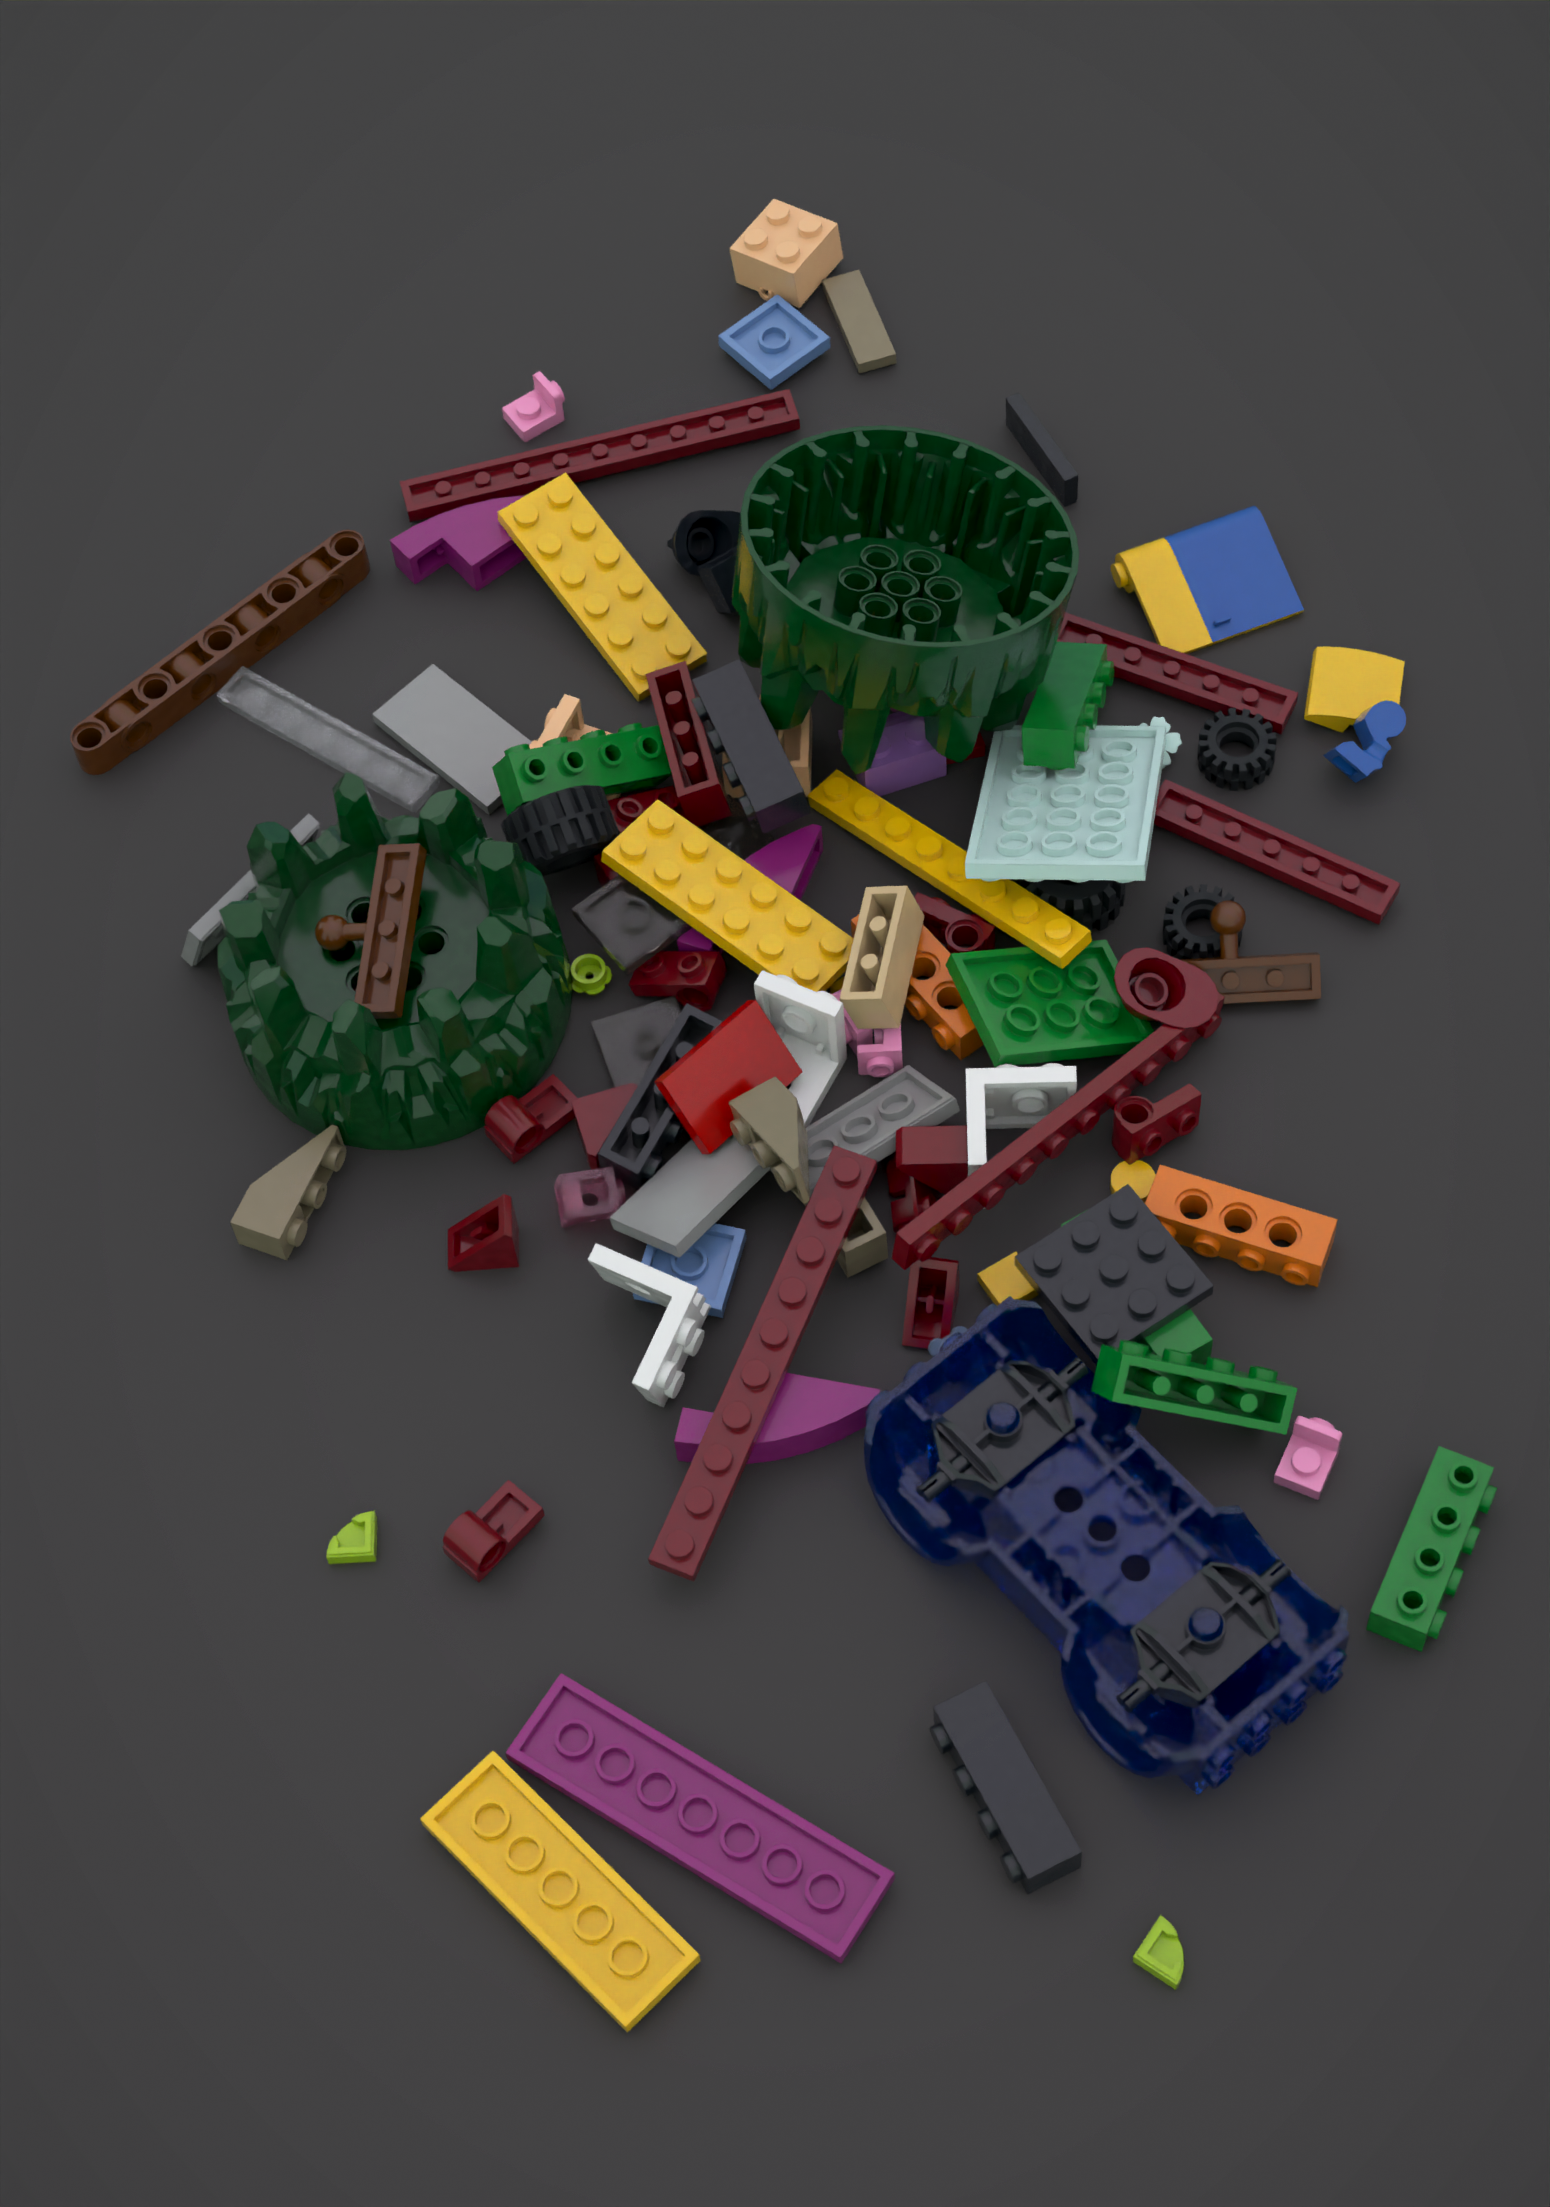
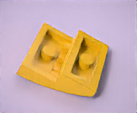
(1349, 683)

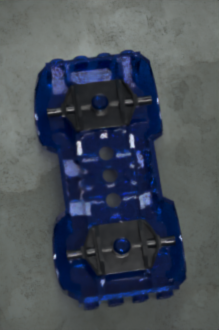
(1159, 1668)

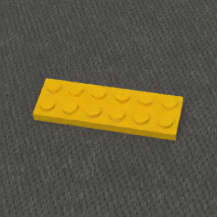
(599, 583)
(728, 899)
(560, 1890)

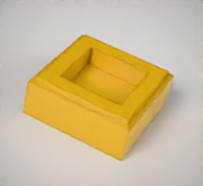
(1005, 1280)

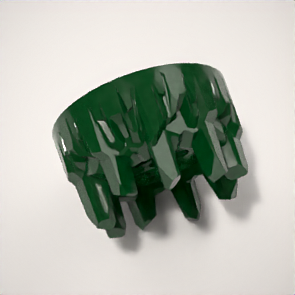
(902, 582)
(470, 1031)

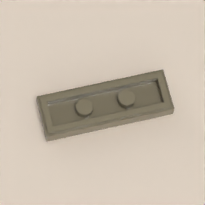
(859, 321)

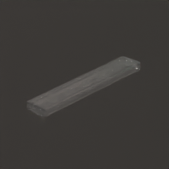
(328, 739)

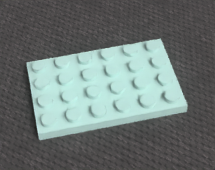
(1069, 820)

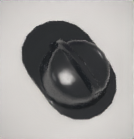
(704, 536)

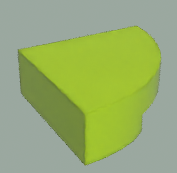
(355, 1541)
(1162, 1953)

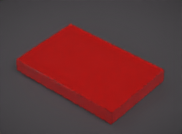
(722, 1067)

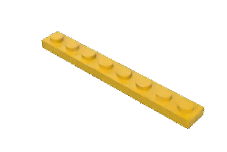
(943, 866)

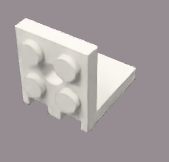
(811, 1030)
(1011, 1099)
(679, 1328)

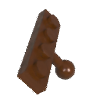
(388, 929)
(1259, 976)

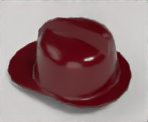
(1165, 989)

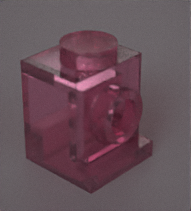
(601, 1182)

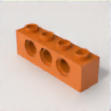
(927, 997)
(1262, 1218)

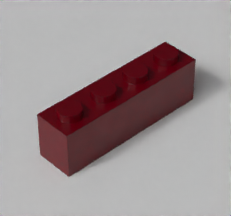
(688, 746)

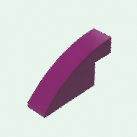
(465, 539)
(785, 861)
(802, 1419)

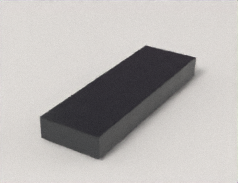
(1042, 449)

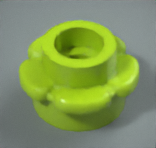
(589, 965)

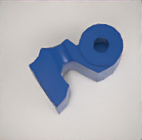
(1374, 731)

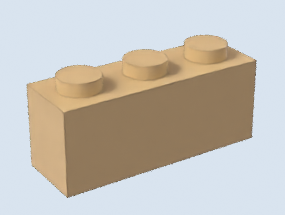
(882, 957)

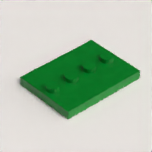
(1045, 1013)

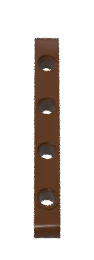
(218, 651)

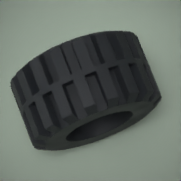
(562, 828)
(1086, 903)

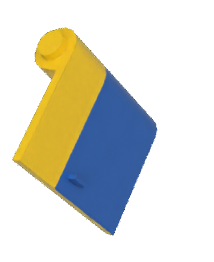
(1209, 581)

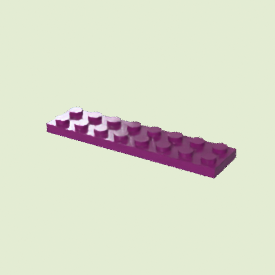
(701, 1817)

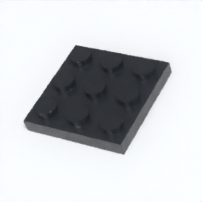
(1113, 1273)

